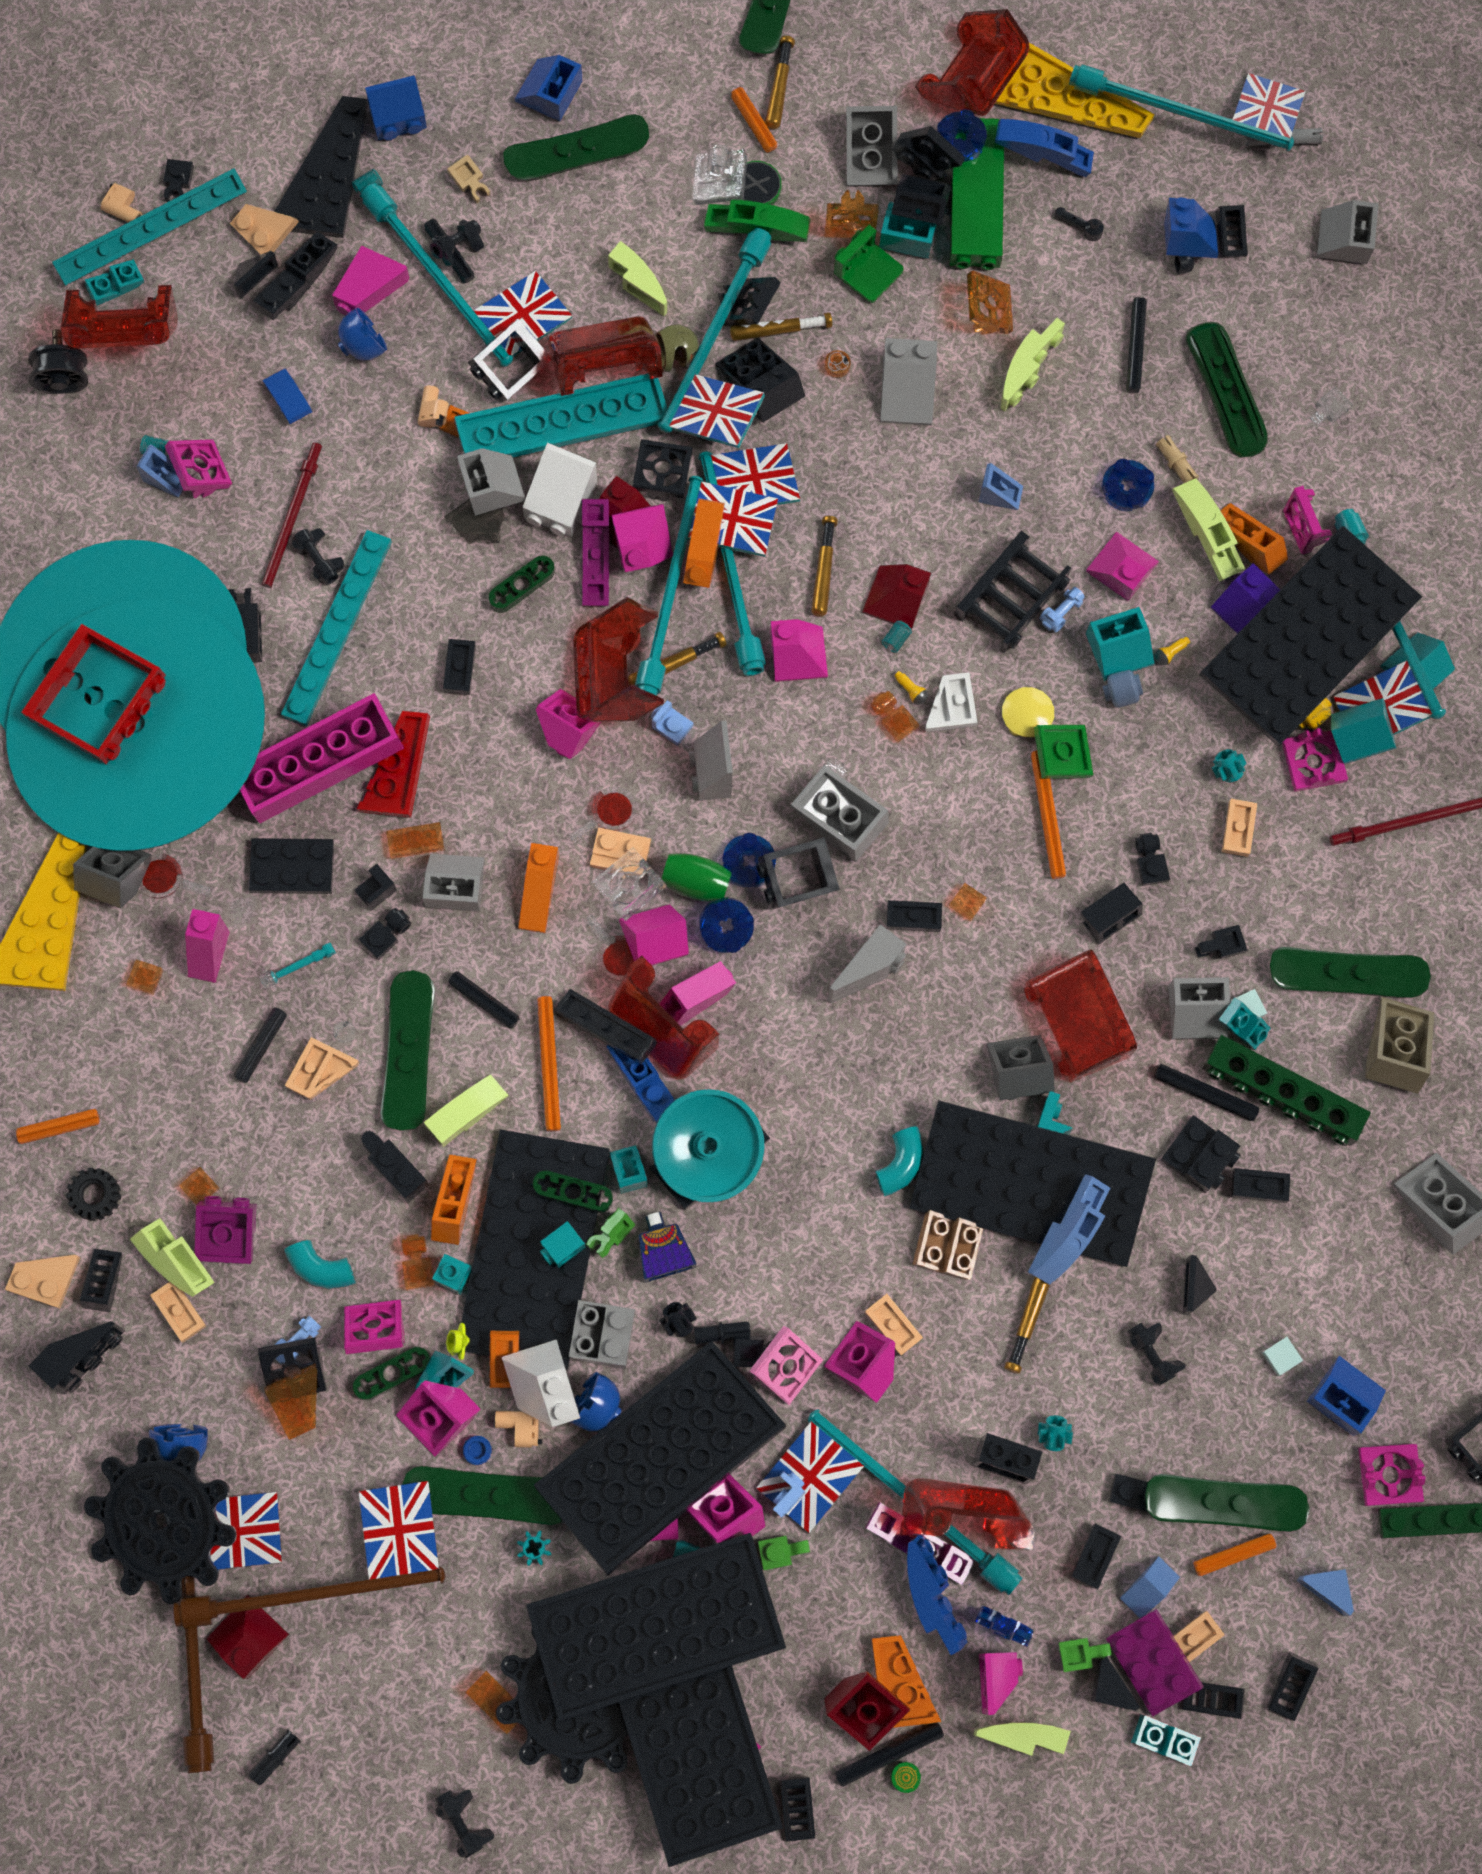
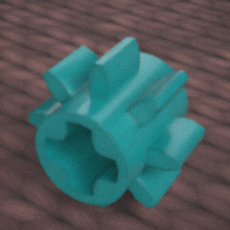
(1229, 765)
(1055, 1433)
(526, 1546)

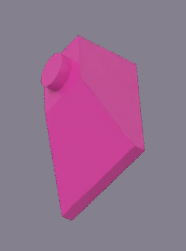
(642, 537)
(1122, 566)
(797, 650)
(562, 726)
(864, 1361)
(437, 1414)
(728, 1511)
(998, 1678)

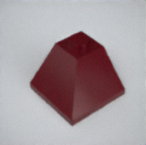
(621, 499)
(897, 593)
(247, 1640)
(864, 1708)

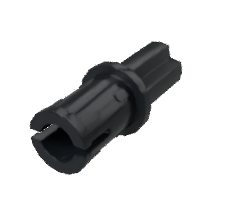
(721, 1332)
(274, 1757)

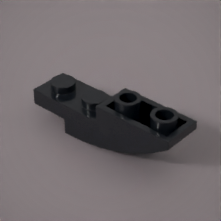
(297, 277)

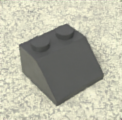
(110, 874)
(1021, 1067)

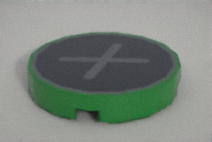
(762, 183)

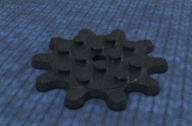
(131, 1524)
(572, 1740)

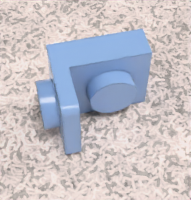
(670, 723)
(786, 1500)

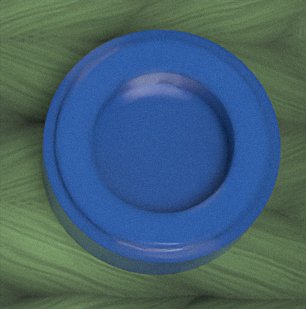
(477, 1450)

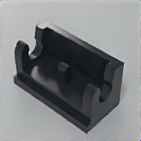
(1111, 913)

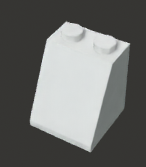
(559, 490)
(541, 1384)

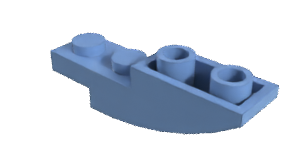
(1071, 1237)

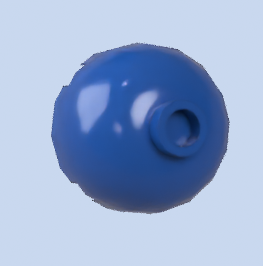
(359, 336)
(597, 1403)
(173, 1438)

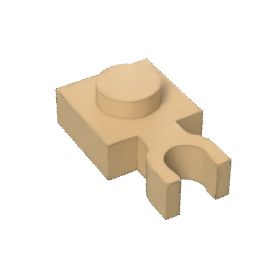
(467, 175)

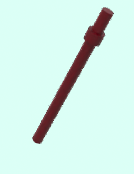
(307, 470)
(1359, 833)

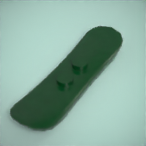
(764, 26)
(577, 149)
(1228, 389)
(1350, 973)
(407, 1051)
(483, 1495)
(1226, 1503)

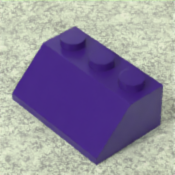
(1244, 598)

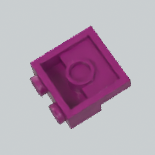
(225, 1230)

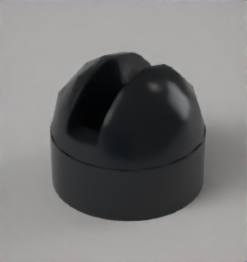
(1184, 264)

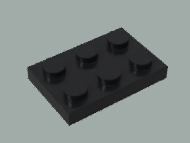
(291, 866)

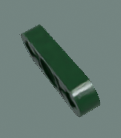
(502, 589)
(554, 1179)
(368, 1376)

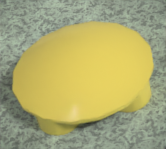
(1025, 710)

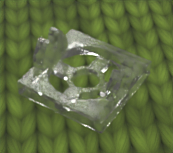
(604, 880)

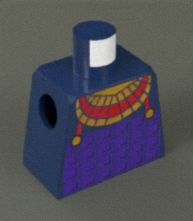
(663, 1250)

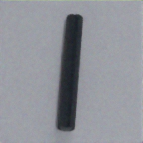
(1136, 345)
(1206, 1092)
(889, 1754)

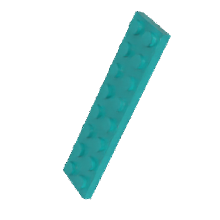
(564, 419)

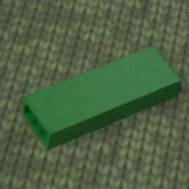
(978, 206)

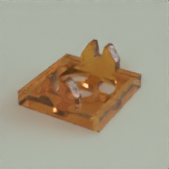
(848, 226)
(979, 289)

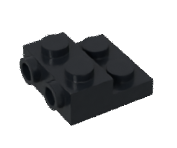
(927, 153)
(1201, 1154)

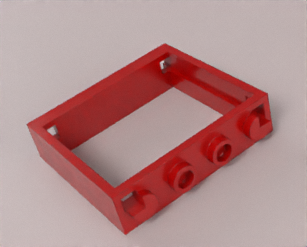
(62, 673)

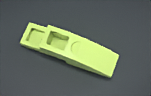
(1027, 361)
(1211, 527)

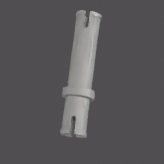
(1300, 136)

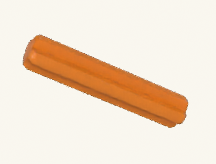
(754, 119)
(57, 1126)
(1234, 1554)

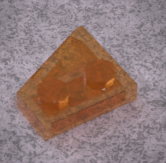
(295, 1401)

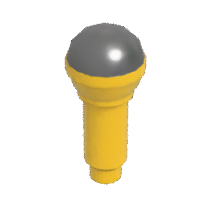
(1165, 654)
(917, 694)

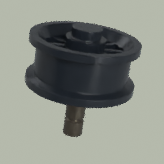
(58, 367)

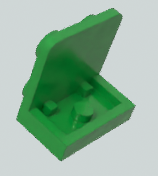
(866, 266)

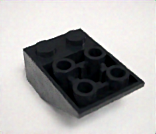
(763, 370)
(69, 1359)

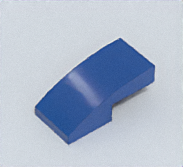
(287, 396)

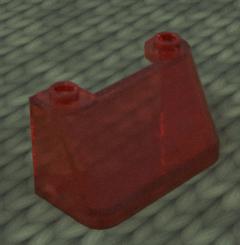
(983, 67)
(88, 328)
(604, 347)
(1082, 1015)
(678, 1049)
(931, 1503)

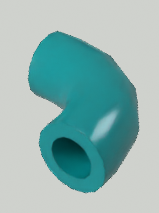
(905, 1163)
(317, 1270)

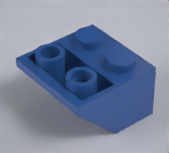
(551, 86)
(1347, 1397)

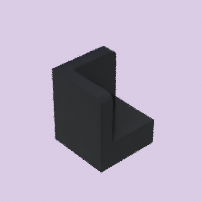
(376, 888)

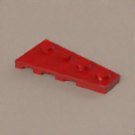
(397, 777)

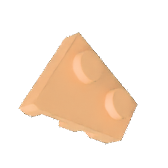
(262, 227)
(319, 1069)
(43, 1279)

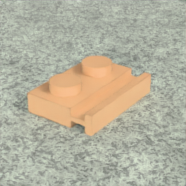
(613, 844)

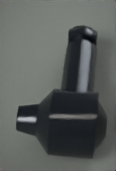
(1092, 228)

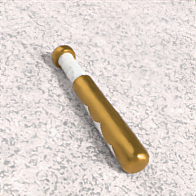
(768, 328)

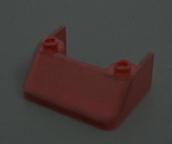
(601, 665)

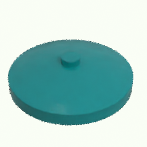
(708, 1145)

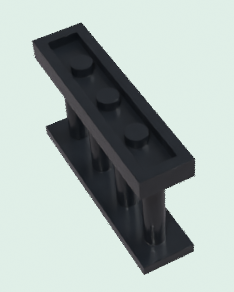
(1002, 568)

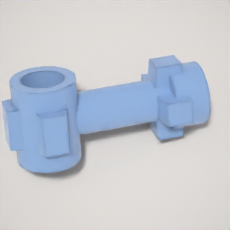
(1053, 619)
(308, 1327)

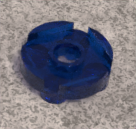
(965, 123)
(1125, 471)
(733, 859)
(732, 939)
(1004, 1626)

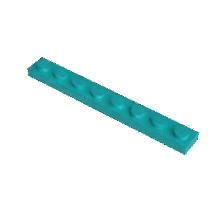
(149, 227)
(336, 628)

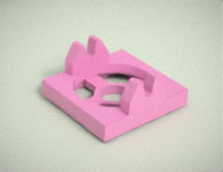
(810, 1364)

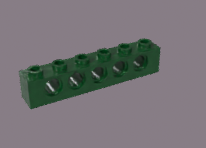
(1351, 1115)

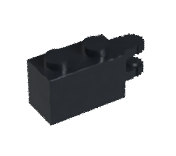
(252, 624)
(394, 1166)

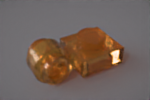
(899, 721)
(418, 1271)

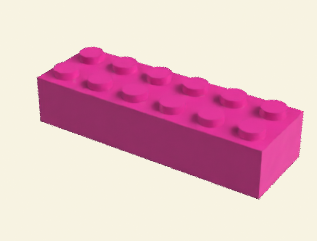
(319, 757)

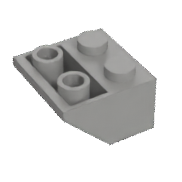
(1348, 231)
(490, 480)
(453, 882)
(1197, 1007)
(602, 1334)

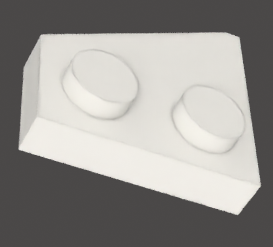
(953, 704)

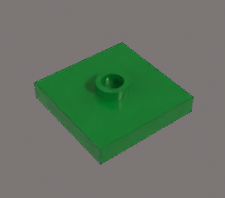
(1063, 751)

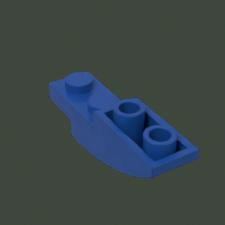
(1045, 142)
(645, 1083)
(926, 1584)

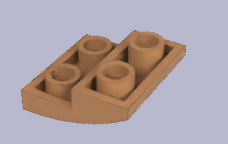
(948, 1245)

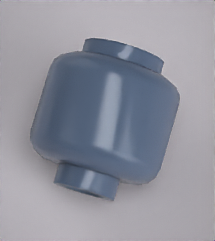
(1123, 688)

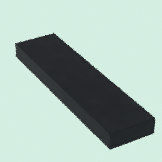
(605, 1026)

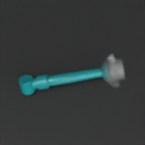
(270, 978)

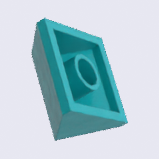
(1432, 656)
(1362, 731)

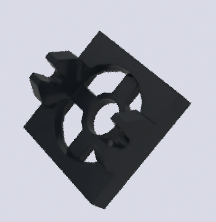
(759, 298)
(665, 452)
(305, 1346)

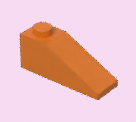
(1256, 540)
(704, 543)
(538, 887)
(453, 1200)

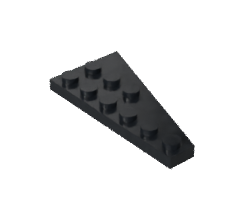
(323, 184)

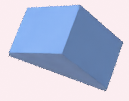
(159, 472)
(1000, 489)
(1150, 1588)
(1331, 1588)

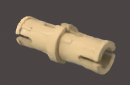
(1176, 459)

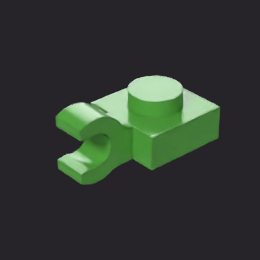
(614, 1231)
(778, 1553)
(1078, 1654)

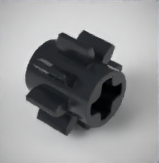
(678, 1319)

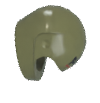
(673, 339)

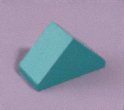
(628, 1169)
(445, 1371)

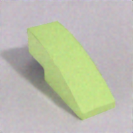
(637, 277)
(465, 1110)
(172, 1258)
(1024, 1736)

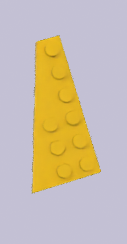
(1044, 89)
(42, 932)

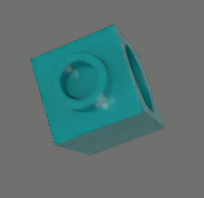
(561, 1245)
(452, 1274)

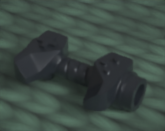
(468, 232)
(324, 570)
(1143, 1340)
(450, 1808)

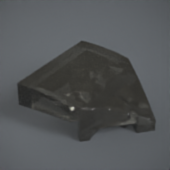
(478, 527)

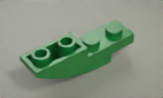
(745, 215)

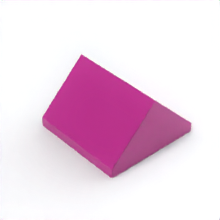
(656, 935)

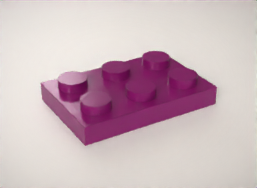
(1154, 1662)

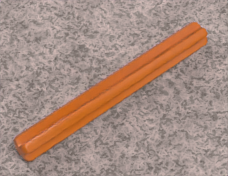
(1049, 821)
(549, 1063)

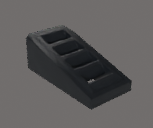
(1231, 211)
(95, 1303)
(1287, 1670)
(1238, 1705)
(793, 1784)

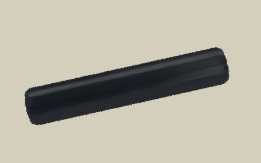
(461, 268)
(483, 999)
(260, 1045)

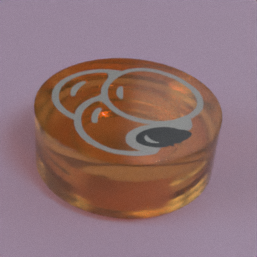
(837, 363)

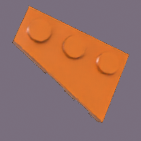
(899, 1675)

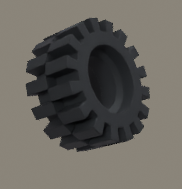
(85, 1179)

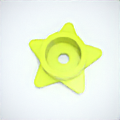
(457, 1341)

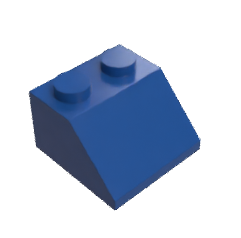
(396, 108)
(1189, 229)

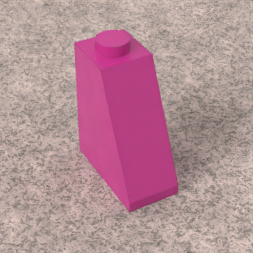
(368, 281)
(205, 944)
(698, 993)

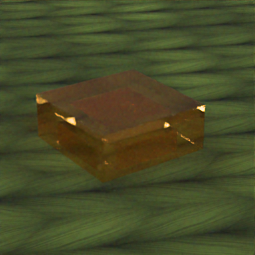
(968, 902)
(144, 977)
(199, 1186)

